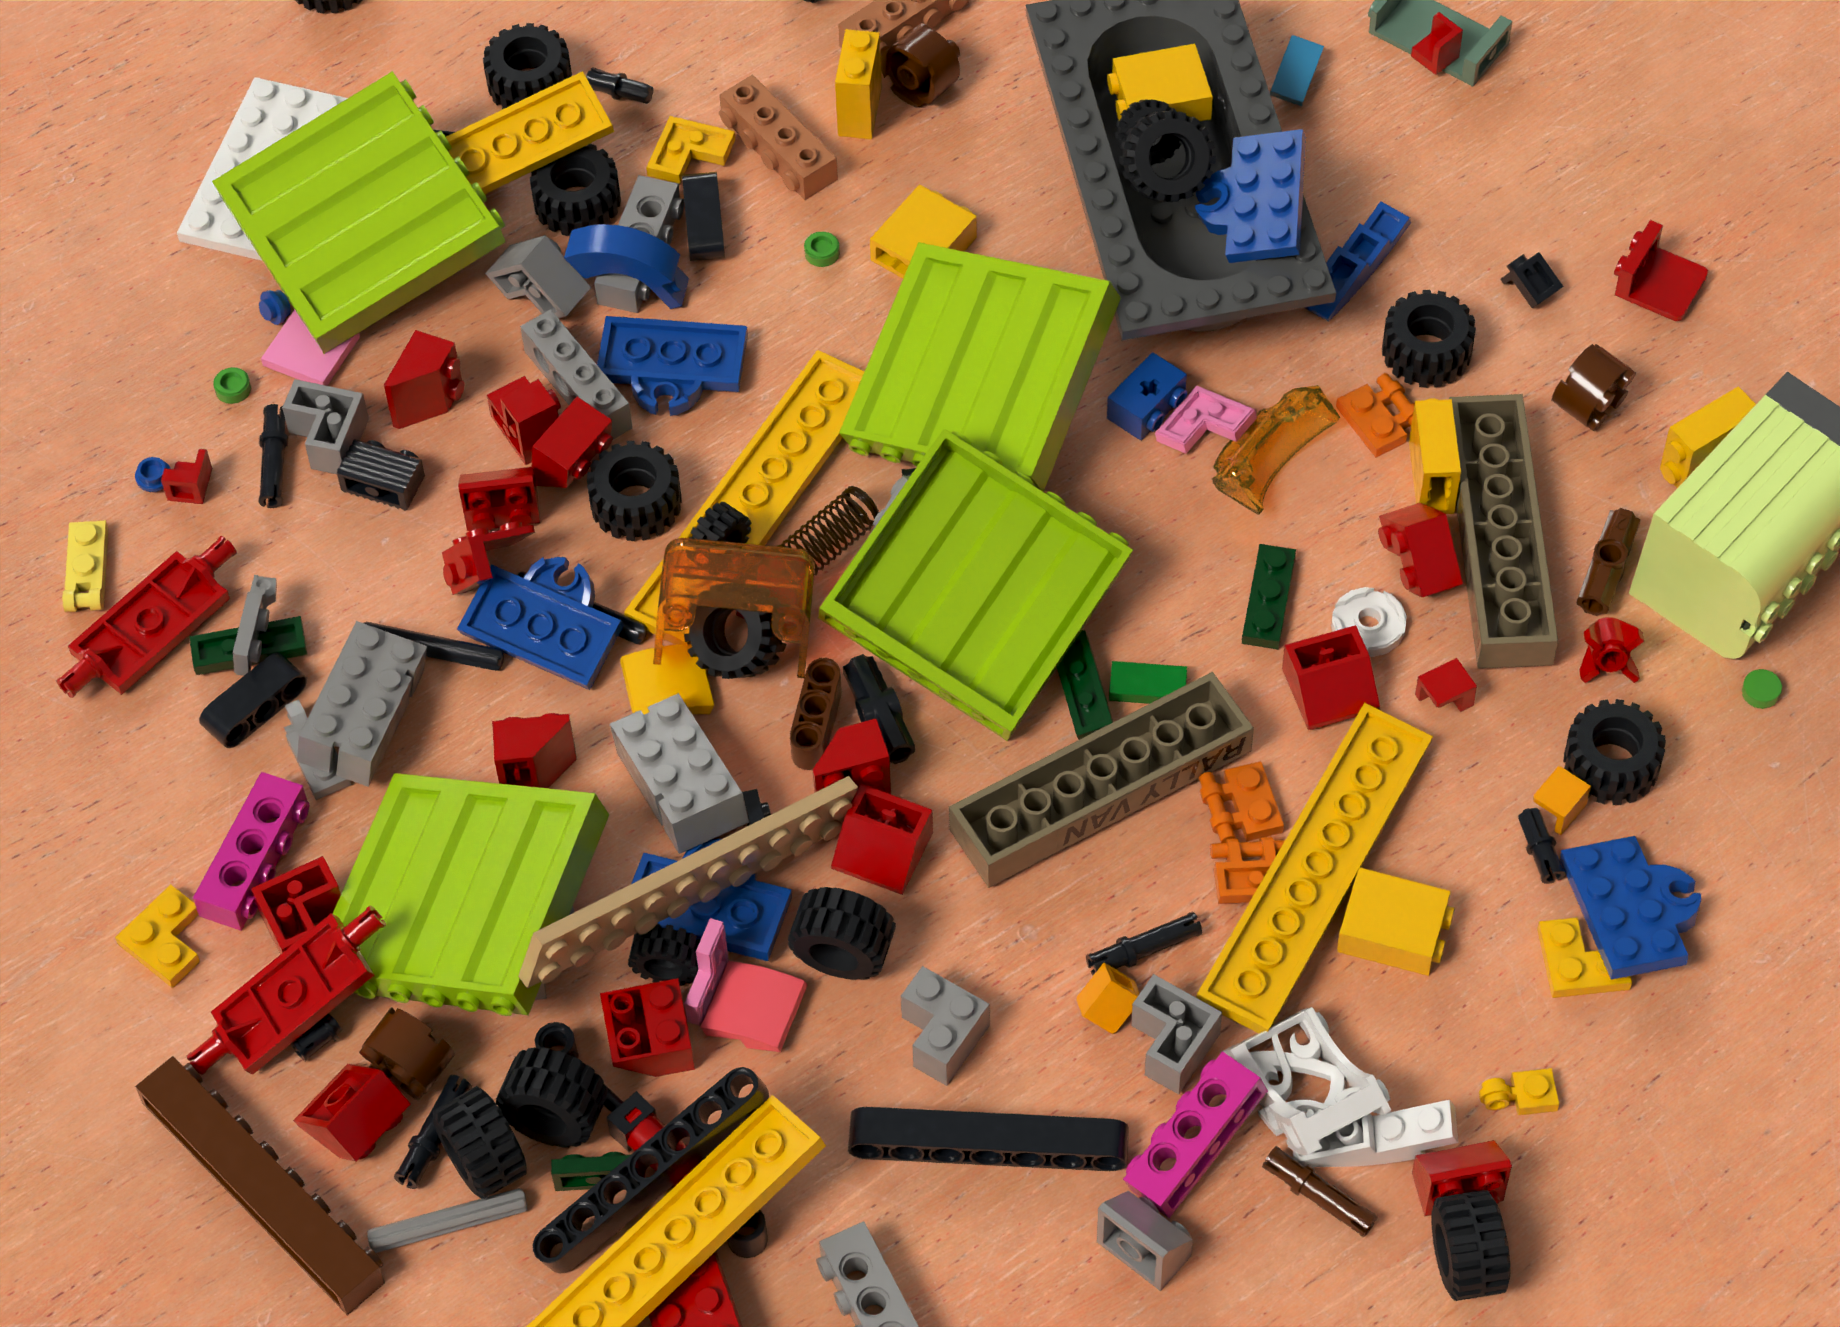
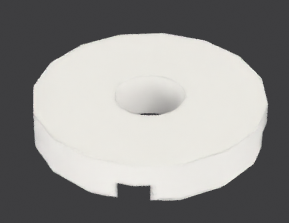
(1382, 607)

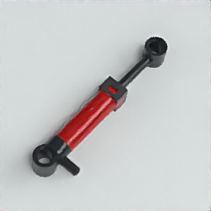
(636, 1122)

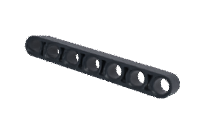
(988, 1139)
(631, 1172)

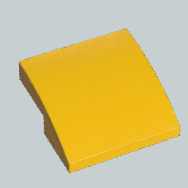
(677, 674)

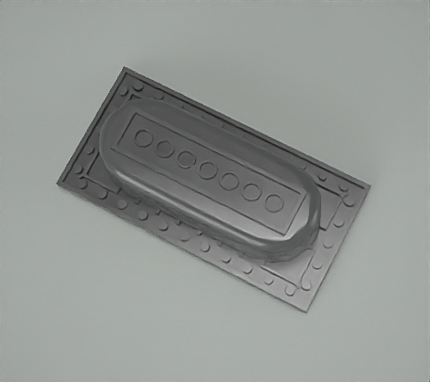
(1152, 250)

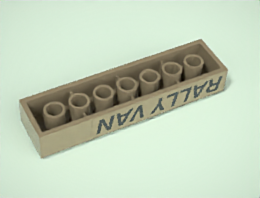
(1502, 535)
(1100, 779)

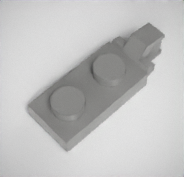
(253, 620)
(319, 781)

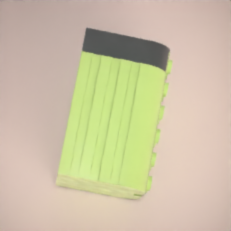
(1748, 523)

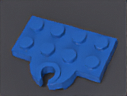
(1258, 197)
(672, 359)
(544, 621)
(1631, 905)
(748, 912)

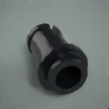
(316, 1037)

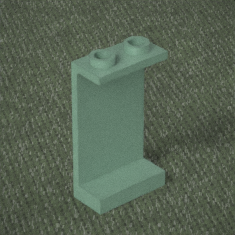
(1409, 21)

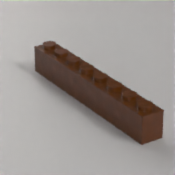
(261, 1185)

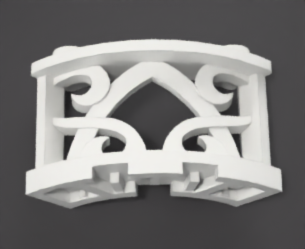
(1350, 1093)

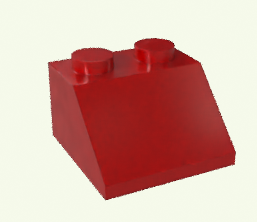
(423, 380)
(570, 445)
(353, 1112)

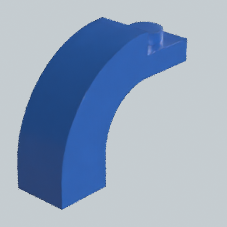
(629, 252)

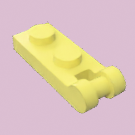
(86, 565)

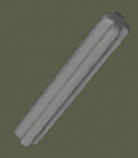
(447, 1220)

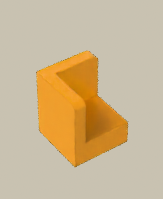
(1563, 797)
(1108, 998)

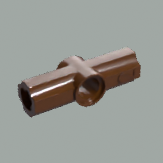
(1603, 576)

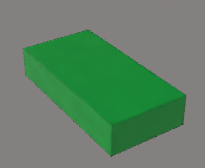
(1144, 681)

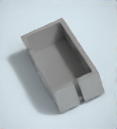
(362, 703)
(679, 773)

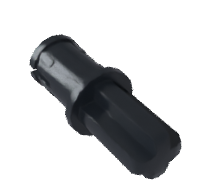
(619, 86)
(1541, 845)

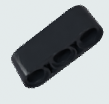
(703, 216)
(253, 700)

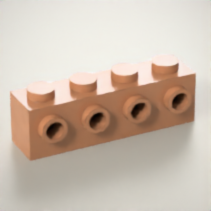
(898, 17)
(778, 137)

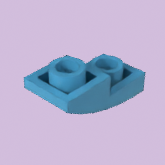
(1296, 70)

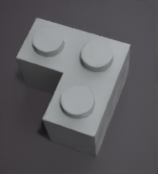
(541, 274)
(328, 419)
(949, 1020)
(1182, 1030)

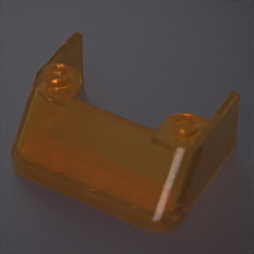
(740, 579)

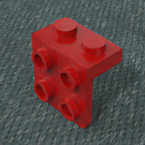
(1658, 277)
(467, 559)

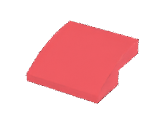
(754, 1006)

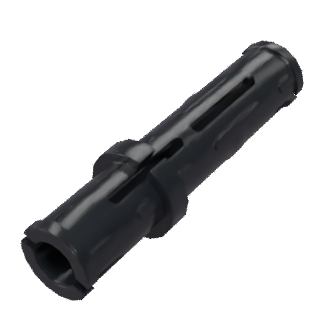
(273, 442)
(1129, 950)
(425, 1145)

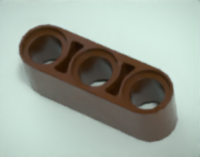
(815, 698)

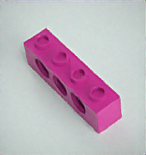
(268, 799)
(1195, 1155)

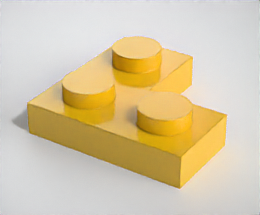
(687, 140)
(153, 936)
(1568, 965)

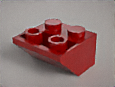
(499, 498)
(1330, 676)
(533, 749)
(855, 753)
(882, 839)
(648, 1029)
(1461, 1171)

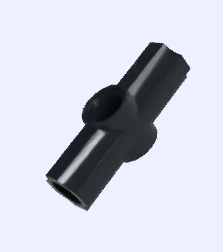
(879, 702)

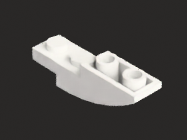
(1387, 1137)

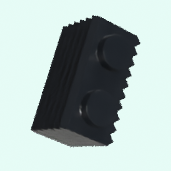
(381, 473)

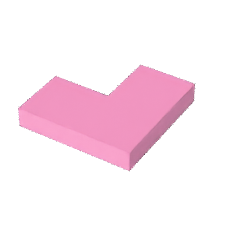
(1202, 412)
(712, 961)

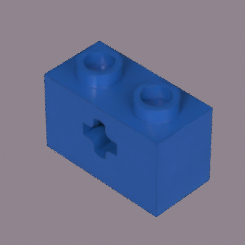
(1147, 396)

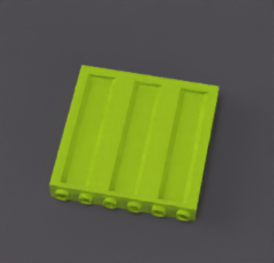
(360, 211)
(981, 354)
(975, 583)
(465, 885)

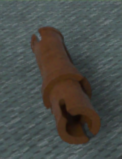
(1312, 1186)

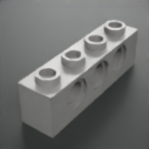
(650, 209)
(573, 370)
(857, 1251)

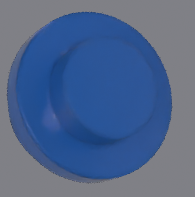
(274, 306)
(149, 474)

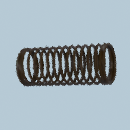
(851, 506)

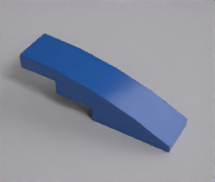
(1361, 256)

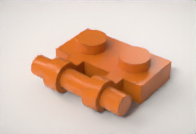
(1372, 420)
(1252, 800)
(1238, 879)

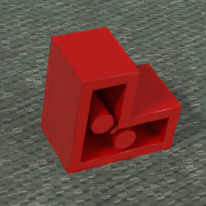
(523, 413)
(1425, 548)
(296, 901)

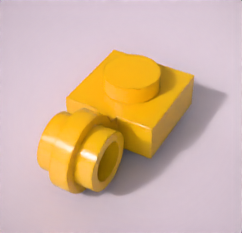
(1531, 1090)

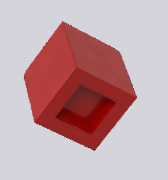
(1440, 46)
(188, 480)
(1447, 685)

